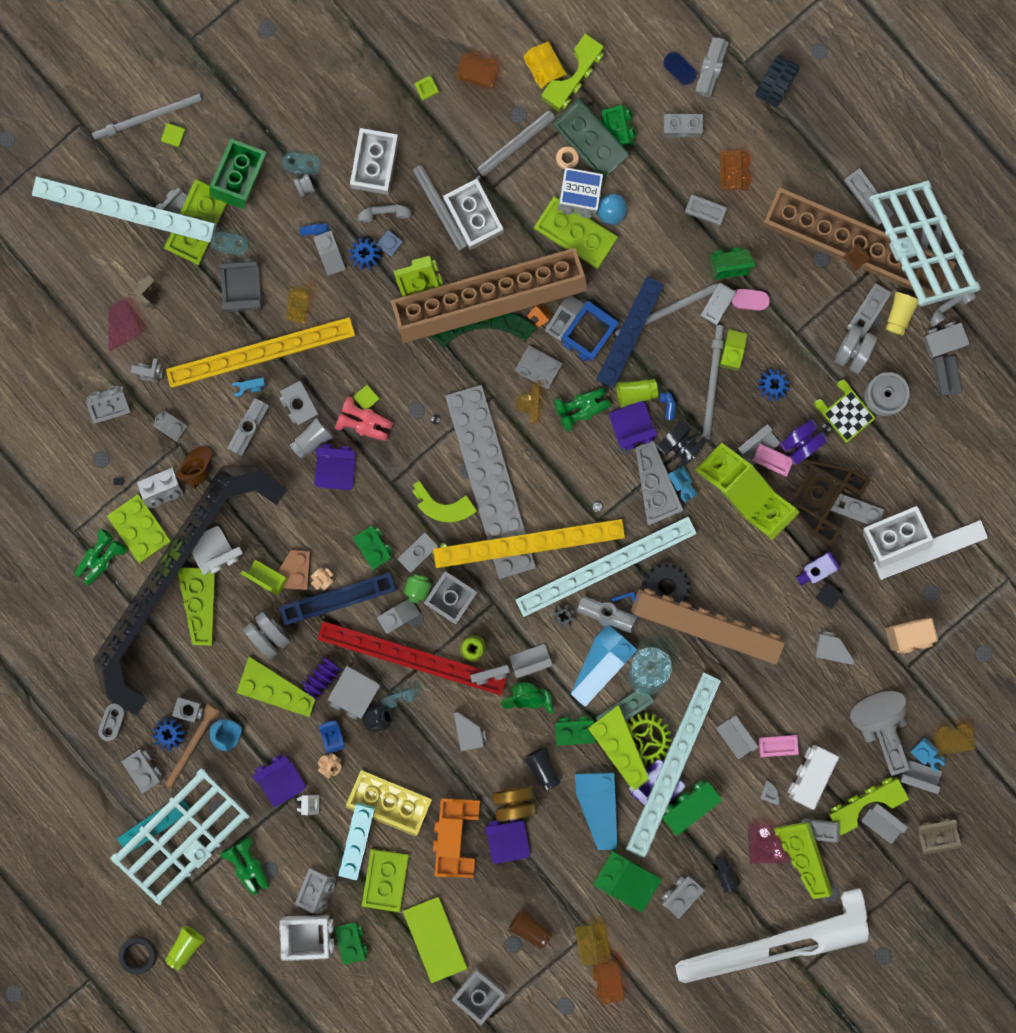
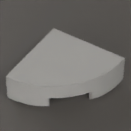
(770, 793)

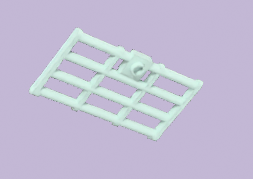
(910, 246)
(191, 847)

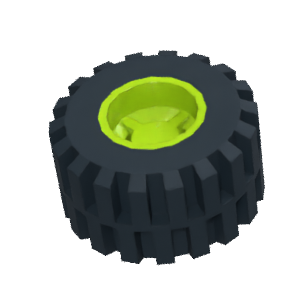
(777, 80)

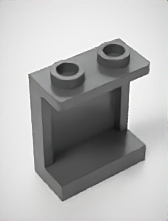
(240, 286)

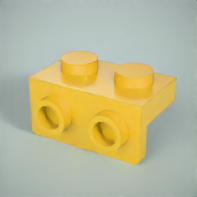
(544, 64)

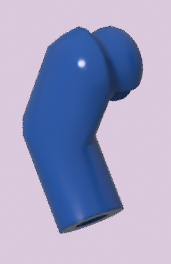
(314, 229)
(670, 405)

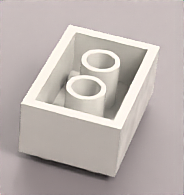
(374, 161)
(473, 214)
(898, 537)
(812, 776)

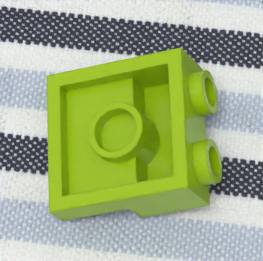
(418, 277)

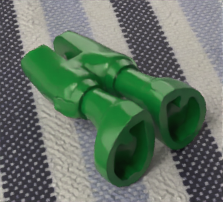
(587, 404)
(92, 559)
(248, 872)

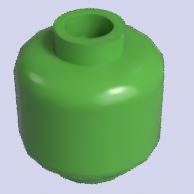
(417, 588)

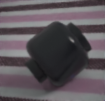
(377, 718)

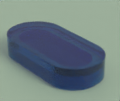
(679, 68)

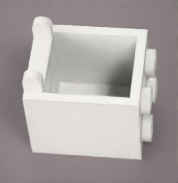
(301, 937)

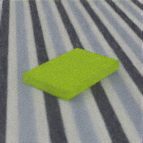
(385, 880)

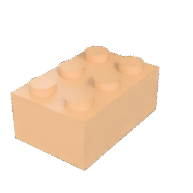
(912, 634)

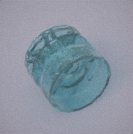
(645, 680)

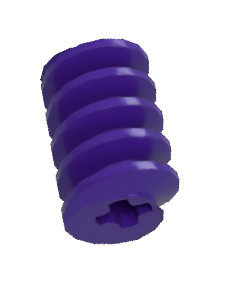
(320, 678)

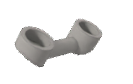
(367, 214)
(938, 315)

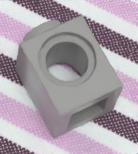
(180, 706)

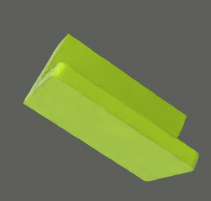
(265, 577)

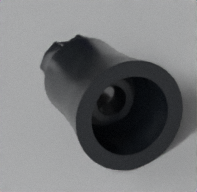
(543, 768)

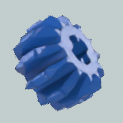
(360, 249)
(766, 384)
(162, 737)

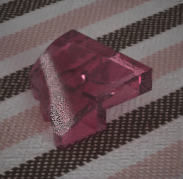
(121, 325)
(764, 845)

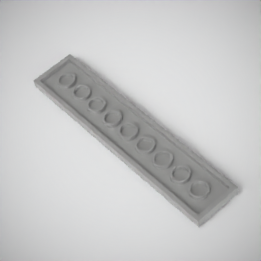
(488, 474)

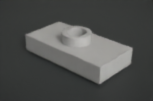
(705, 210)
(718, 303)
(417, 552)
(824, 830)

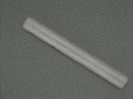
(516, 142)
(440, 207)

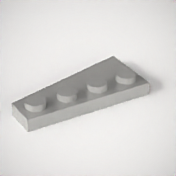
(657, 489)

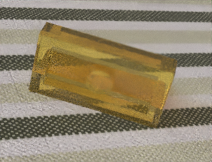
(593, 944)

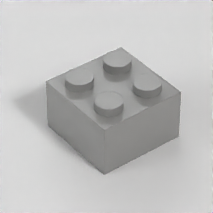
(450, 597)
(478, 996)

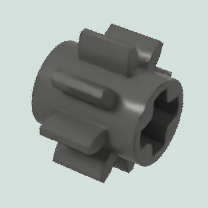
(567, 614)

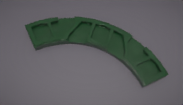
(508, 322)

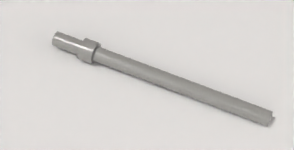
(112, 129)
(678, 305)
(717, 345)

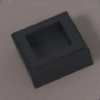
(828, 596)

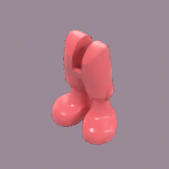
(368, 424)

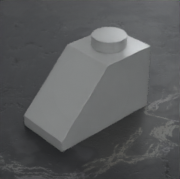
(329, 253)
(564, 317)
(398, 616)
(832, 649)
(469, 733)

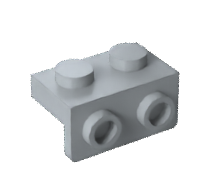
(538, 367)
(160, 488)

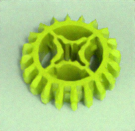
(661, 744)

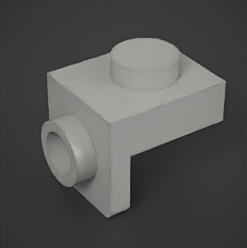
(169, 425)

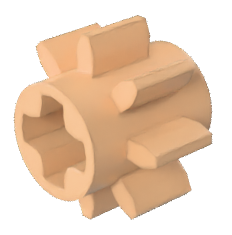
(322, 578)
(329, 765)

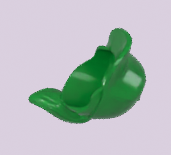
(529, 696)

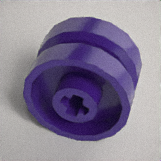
(803, 441)

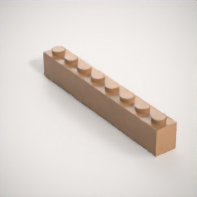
(707, 626)

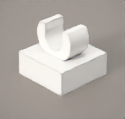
(309, 804)

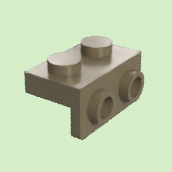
(145, 289)
(938, 836)

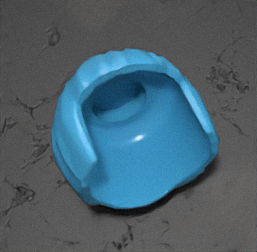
(612, 209)
(225, 734)

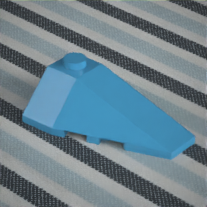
(603, 661)
(598, 804)

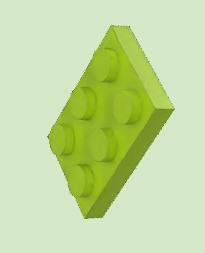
(139, 528)

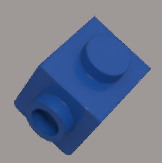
(331, 736)

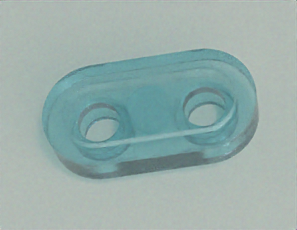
(300, 164)
(229, 242)
(407, 696)

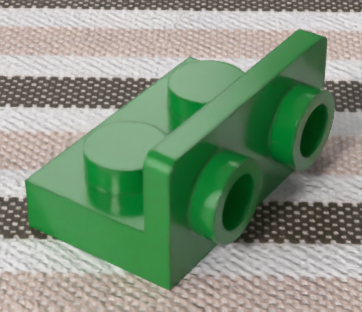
(620, 123)
(372, 547)
(574, 732)
(350, 942)

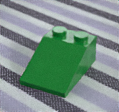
(731, 264)
(626, 881)

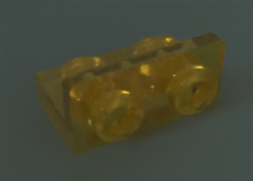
(954, 740)

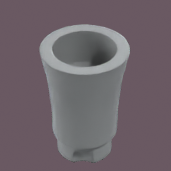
(311, 438)

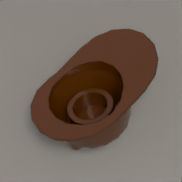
(194, 466)

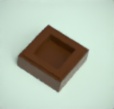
(856, 257)

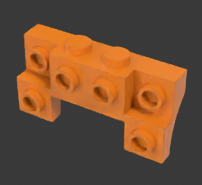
(449, 837)

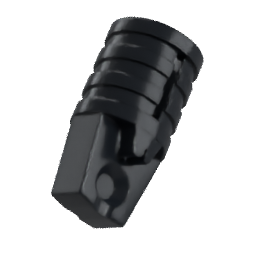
(726, 875)

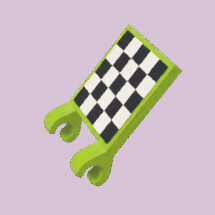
(847, 414)

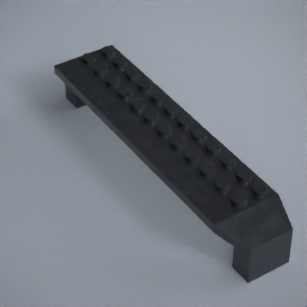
(226, 483)

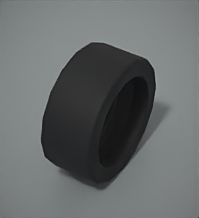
(123, 955)

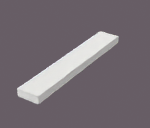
(941, 546)

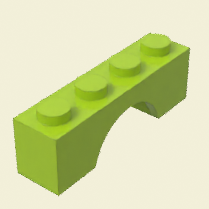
(558, 92)
(889, 792)

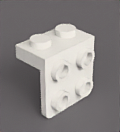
(214, 551)

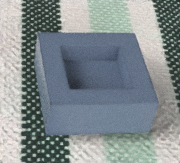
(389, 243)

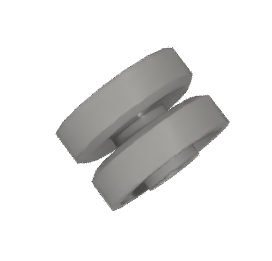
(854, 349)
(876, 400)
(264, 637)

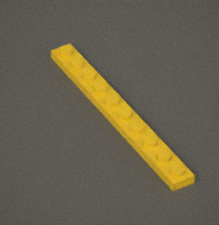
(260, 352)
(528, 543)

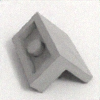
(762, 437)
(530, 661)
(736, 737)
(921, 777)
(883, 823)

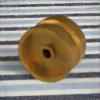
(514, 801)

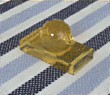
(297, 304)
(527, 403)

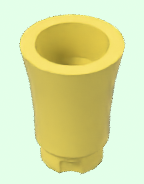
(901, 313)

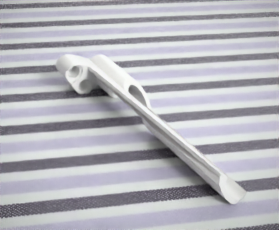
(829, 934)

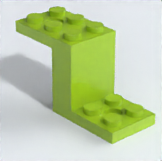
(747, 491)

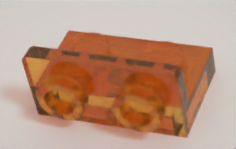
(734, 170)

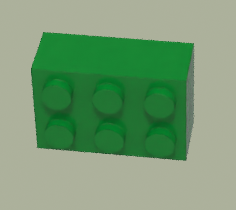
(237, 174)
(691, 806)

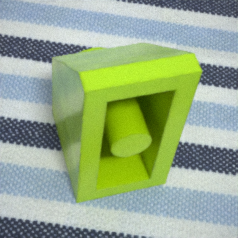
(733, 350)

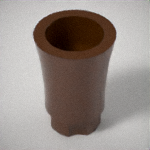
(529, 929)

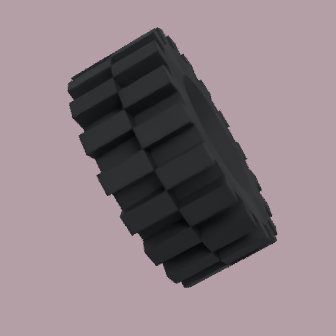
(668, 572)

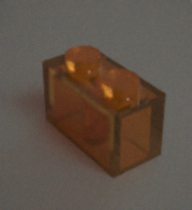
(477, 70)
(608, 981)

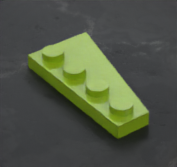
(198, 599)
(267, 686)
(617, 742)
(805, 856)

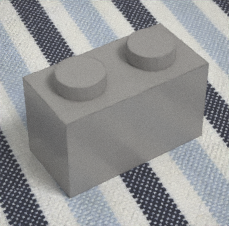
(945, 340)

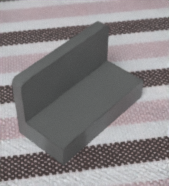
(946, 376)

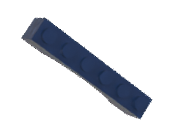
(629, 332)
(338, 599)

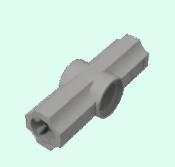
(711, 67)
(254, 415)
(617, 618)

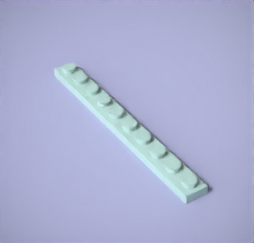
(124, 209)
(605, 566)
(673, 765)

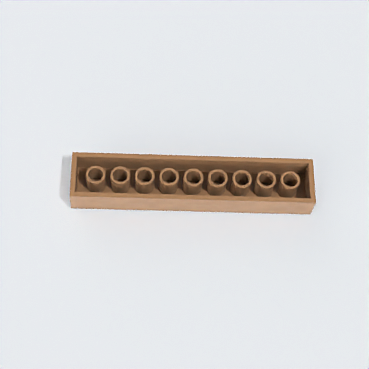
(838, 234)
(489, 295)

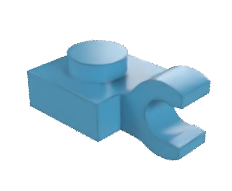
(254, 385)
(682, 480)

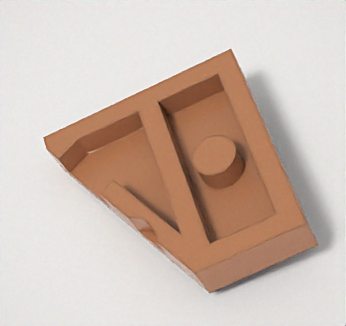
(296, 569)

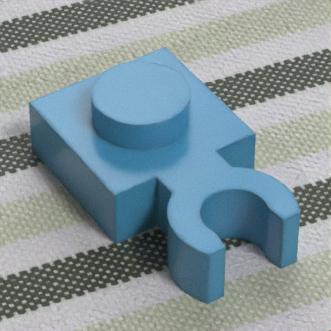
(926, 752)

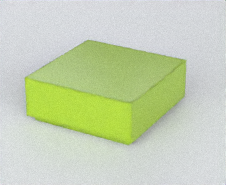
(426, 88)
(173, 135)
(366, 397)

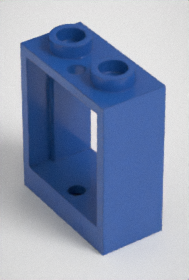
(599, 315)

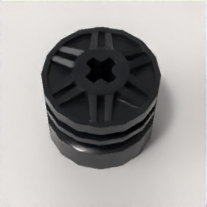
(682, 443)

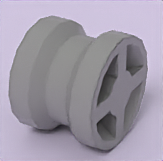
(304, 185)

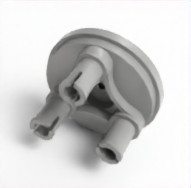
(880, 713)

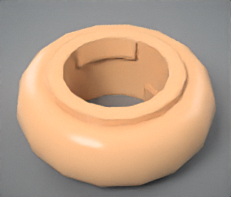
(561, 152)

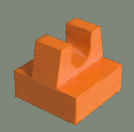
(542, 313)

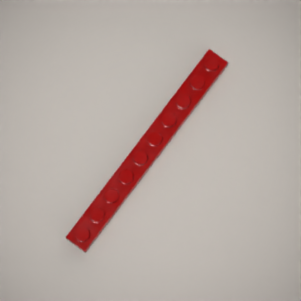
(406, 656)

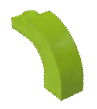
(444, 513)

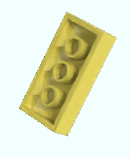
(392, 803)

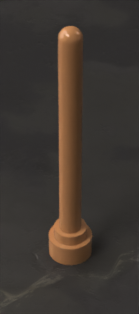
(210, 714)

